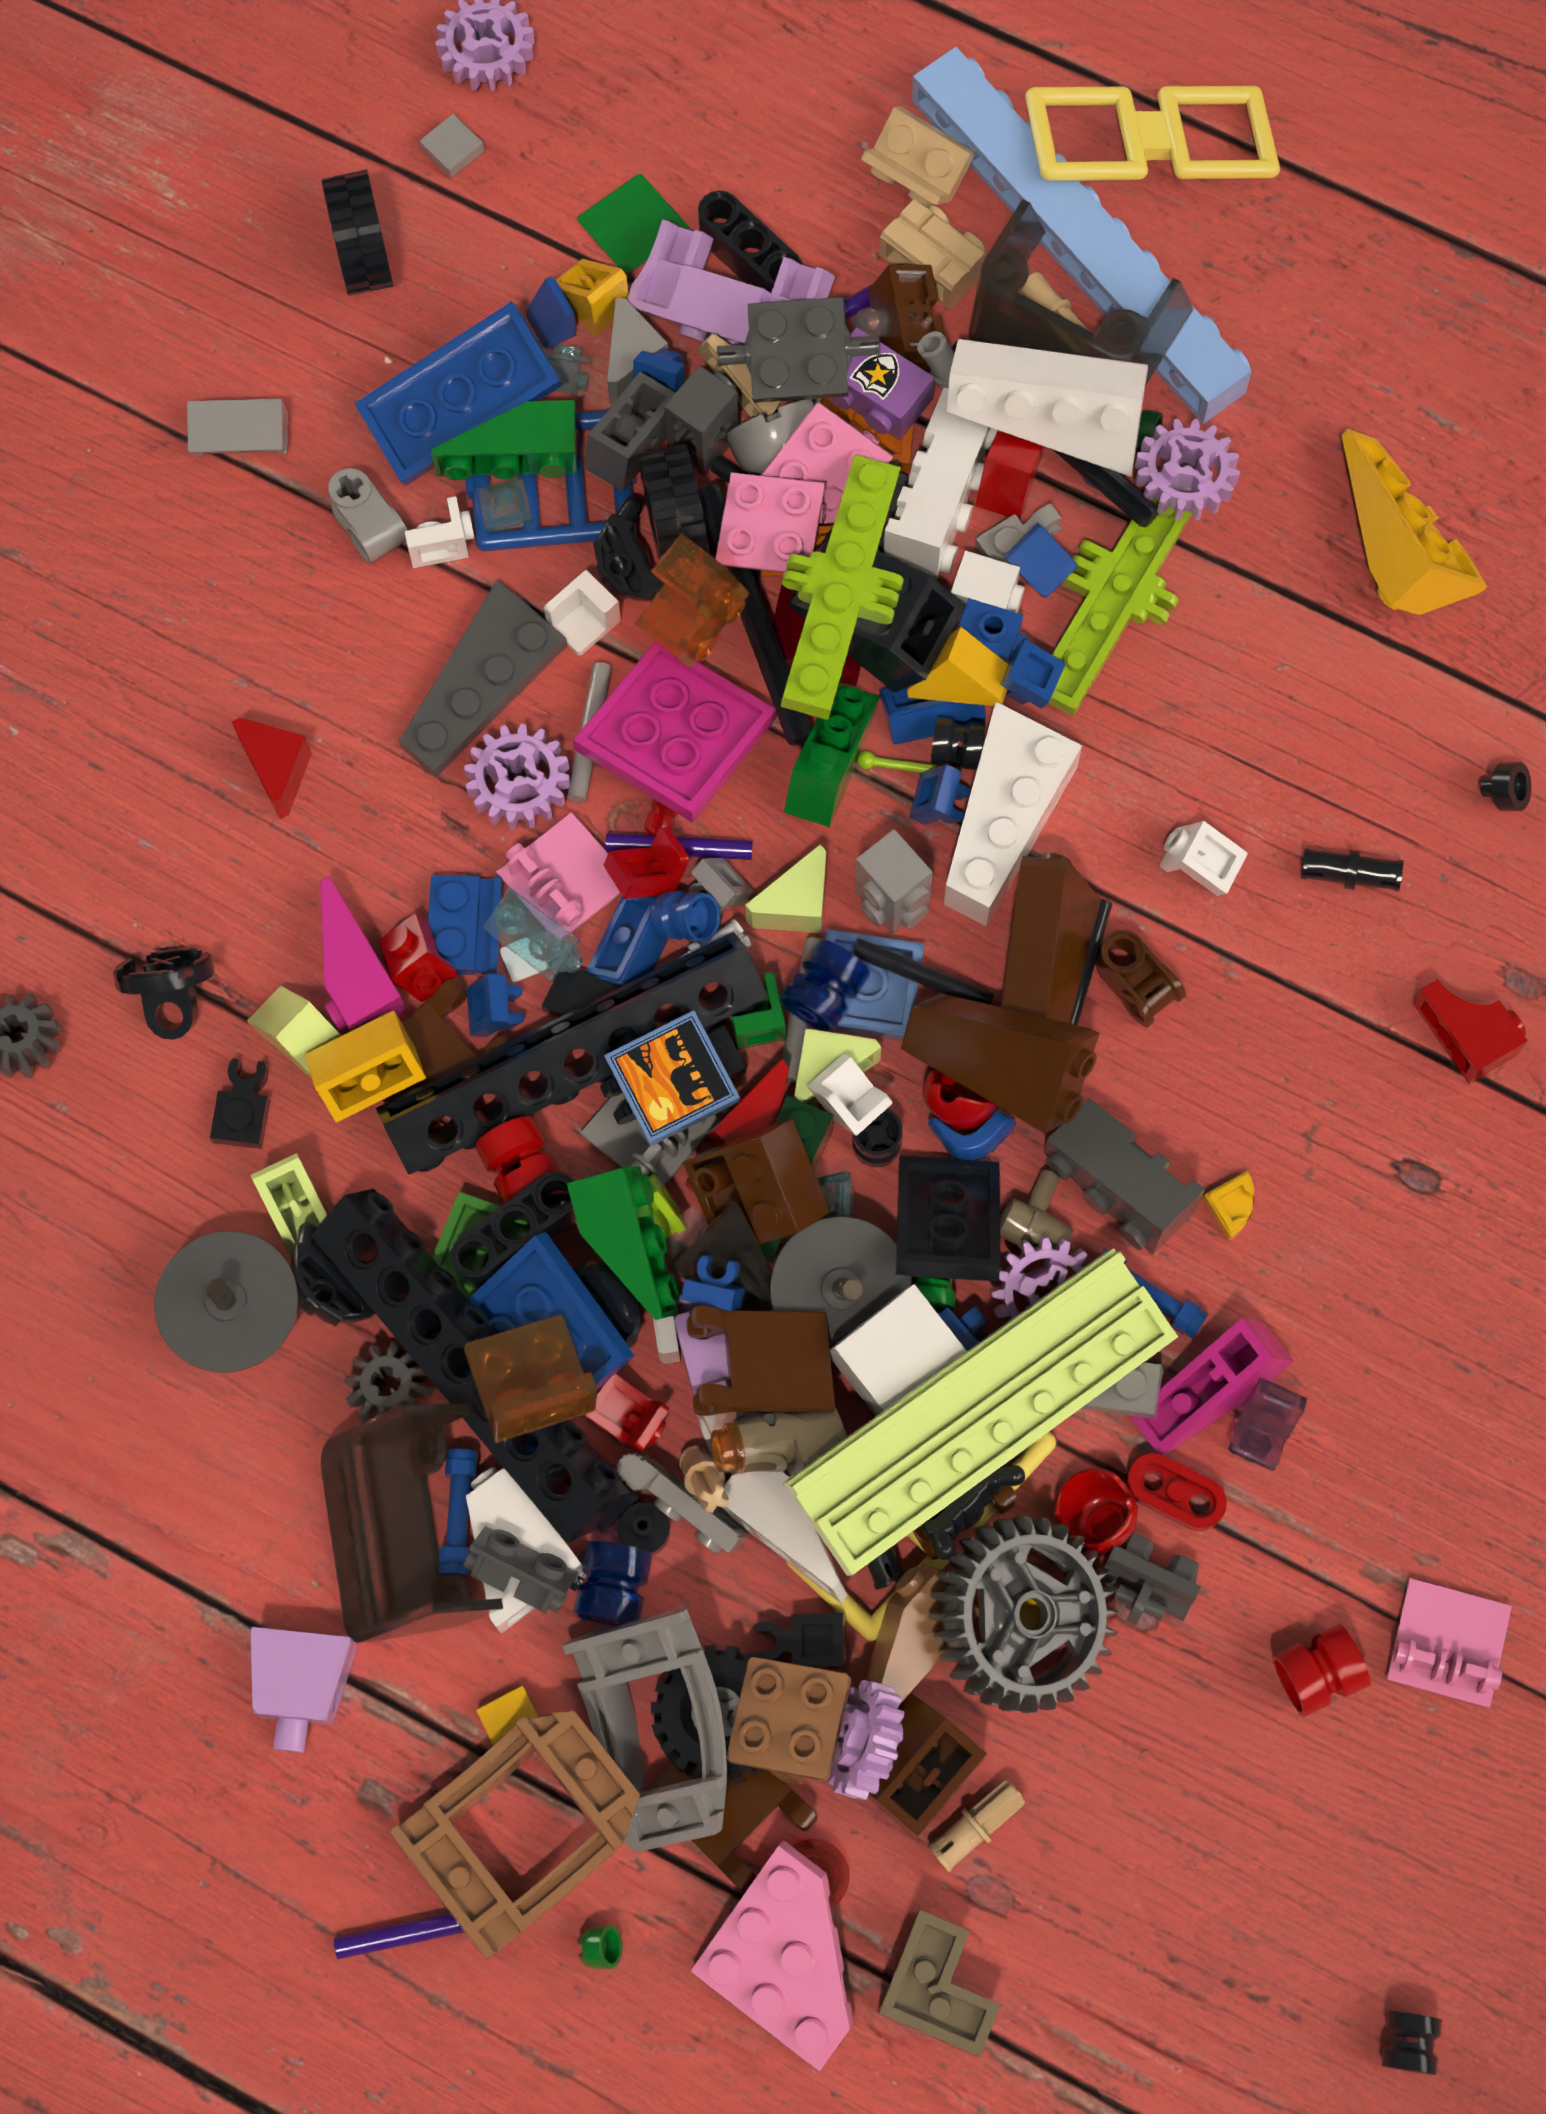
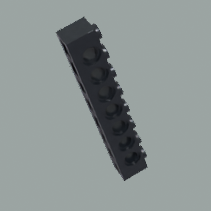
(546, 1047)
(412, 1317)

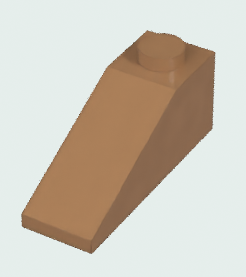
(904, 1641)

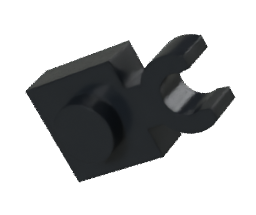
(241, 1114)
(812, 1641)

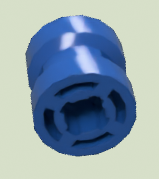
(685, 916)

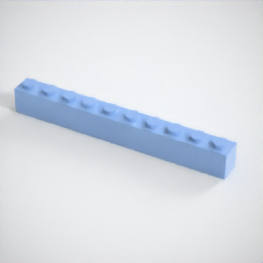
(1077, 228)

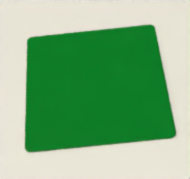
(629, 222)

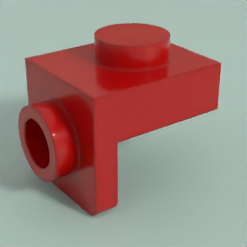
(648, 869)
(414, 959)
(628, 1414)

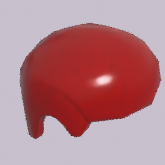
(955, 1103)
(1098, 1508)

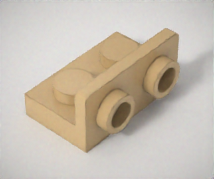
(919, 158)

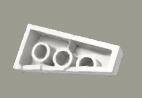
(1052, 399)
(938, 492)

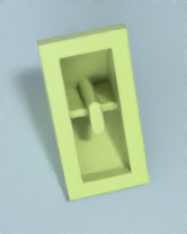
(794, 899)
(292, 1026)
(822, 1049)
(289, 1198)

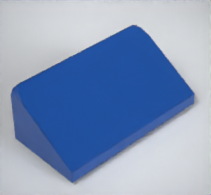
(917, 718)
(628, 945)

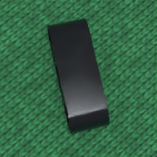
(742, 232)
(489, 1233)

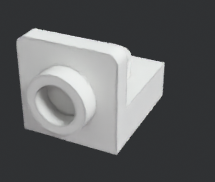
(438, 542)
(1203, 856)

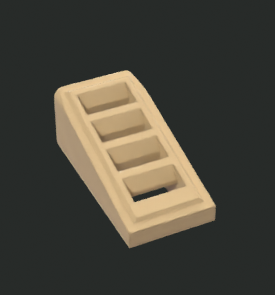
(738, 375)

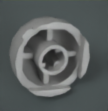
(761, 438)

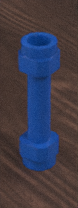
(1186, 1317)
(460, 1469)

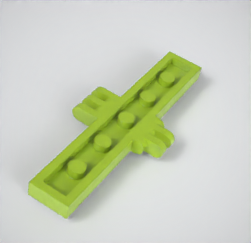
(841, 587)
(1117, 590)

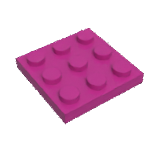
(674, 731)

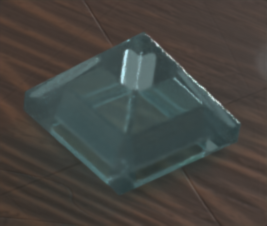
(504, 505)
(838, 1194)

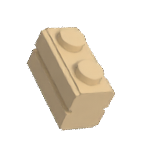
(927, 238)

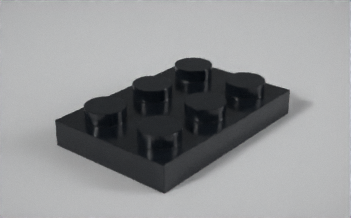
(948, 1218)

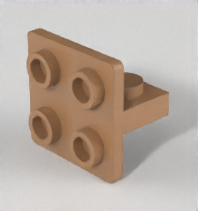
(789, 1720)

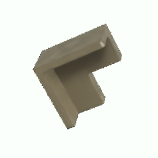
(922, 1990)

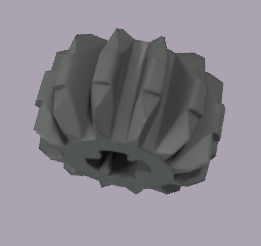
(39, 1038)
(372, 1373)

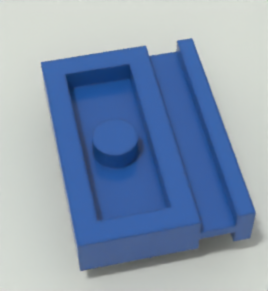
(456, 919)

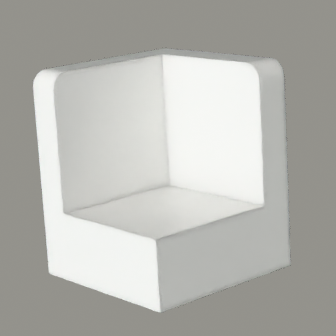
(583, 612)
(849, 1095)

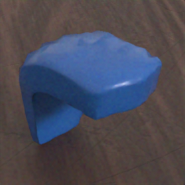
(977, 1144)

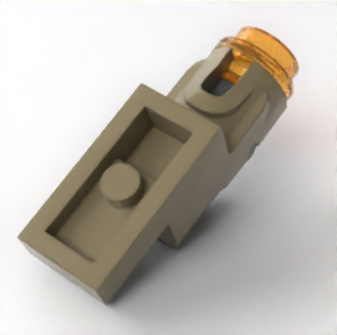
(775, 1441)

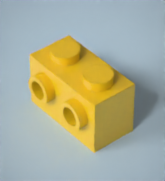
(364, 1066)

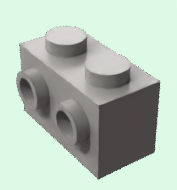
(893, 884)

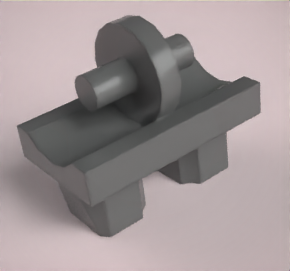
(1149, 1586)

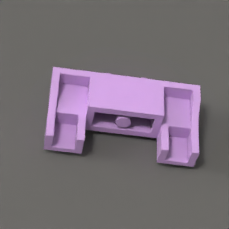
(706, 303)

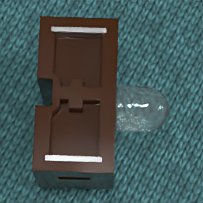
(902, 310)

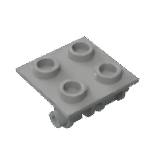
(629, 1146)

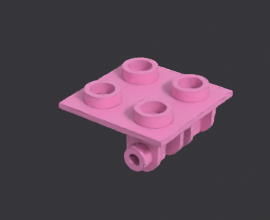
(823, 453)
(769, 521)
(562, 873)
(1449, 1643)

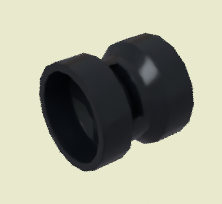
(946, 741)
(883, 1130)
(1411, 2055)

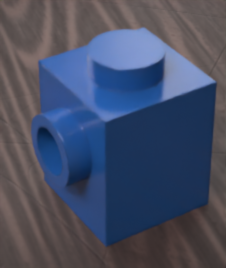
(993, 627)

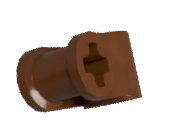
(1139, 980)

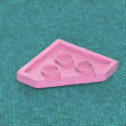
(784, 1958)

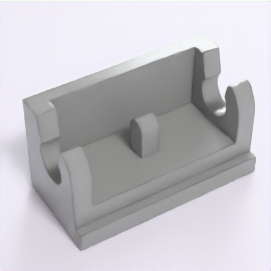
(237, 426)

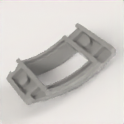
(636, 1651)

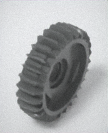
(1069, 1610)

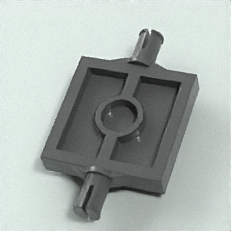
(798, 350)

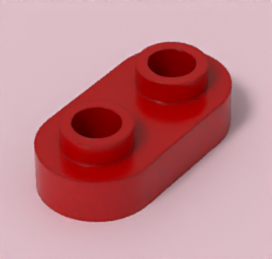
(1177, 1488)

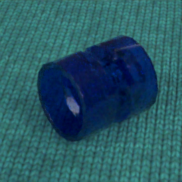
(828, 980)
(612, 1583)

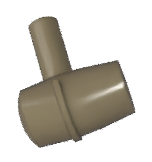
(1030, 1220)

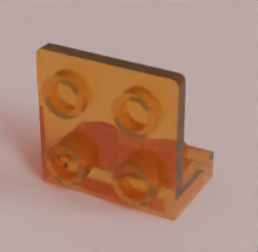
(530, 1378)

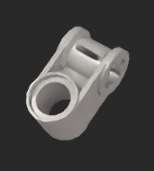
(367, 519)

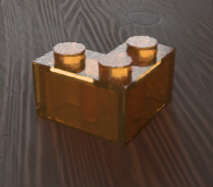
(692, 604)

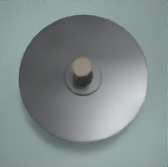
(839, 1270)
(226, 1302)

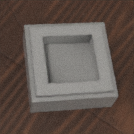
(451, 146)

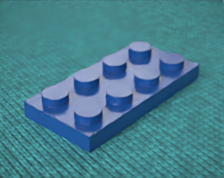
(457, 389)

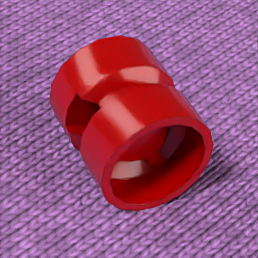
(515, 1155)
(1325, 1668)

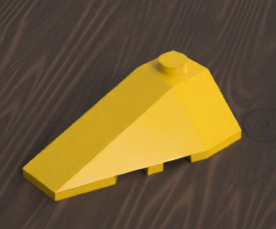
(1402, 546)

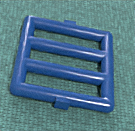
(533, 534)

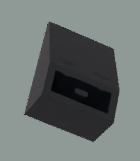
(909, 646)

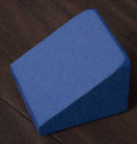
(551, 314)
(1041, 561)

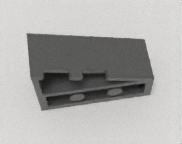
(1121, 1177)

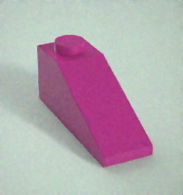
(352, 971)
(1213, 1384)

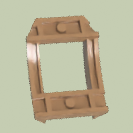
(456, 1871)

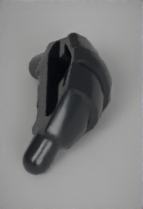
(622, 557)
(322, 1285)
(968, 1509)

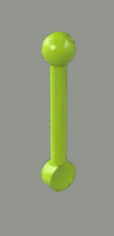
(867, 760)

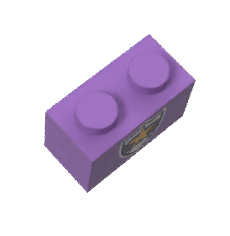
(887, 390)

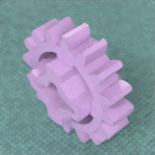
(485, 43)
(1186, 469)
(523, 796)
(1053, 1269)
(867, 1740)

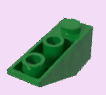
(521, 441)
(830, 757)
(620, 1227)

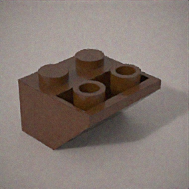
(765, 1176)
(929, 1767)

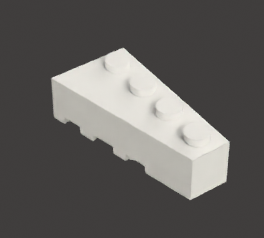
(1010, 801)

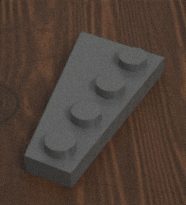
(485, 673)

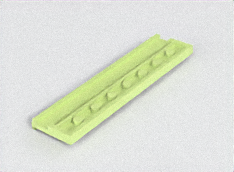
(980, 1411)

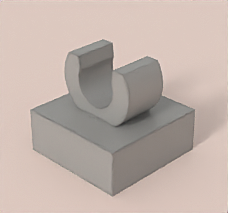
(721, 882)

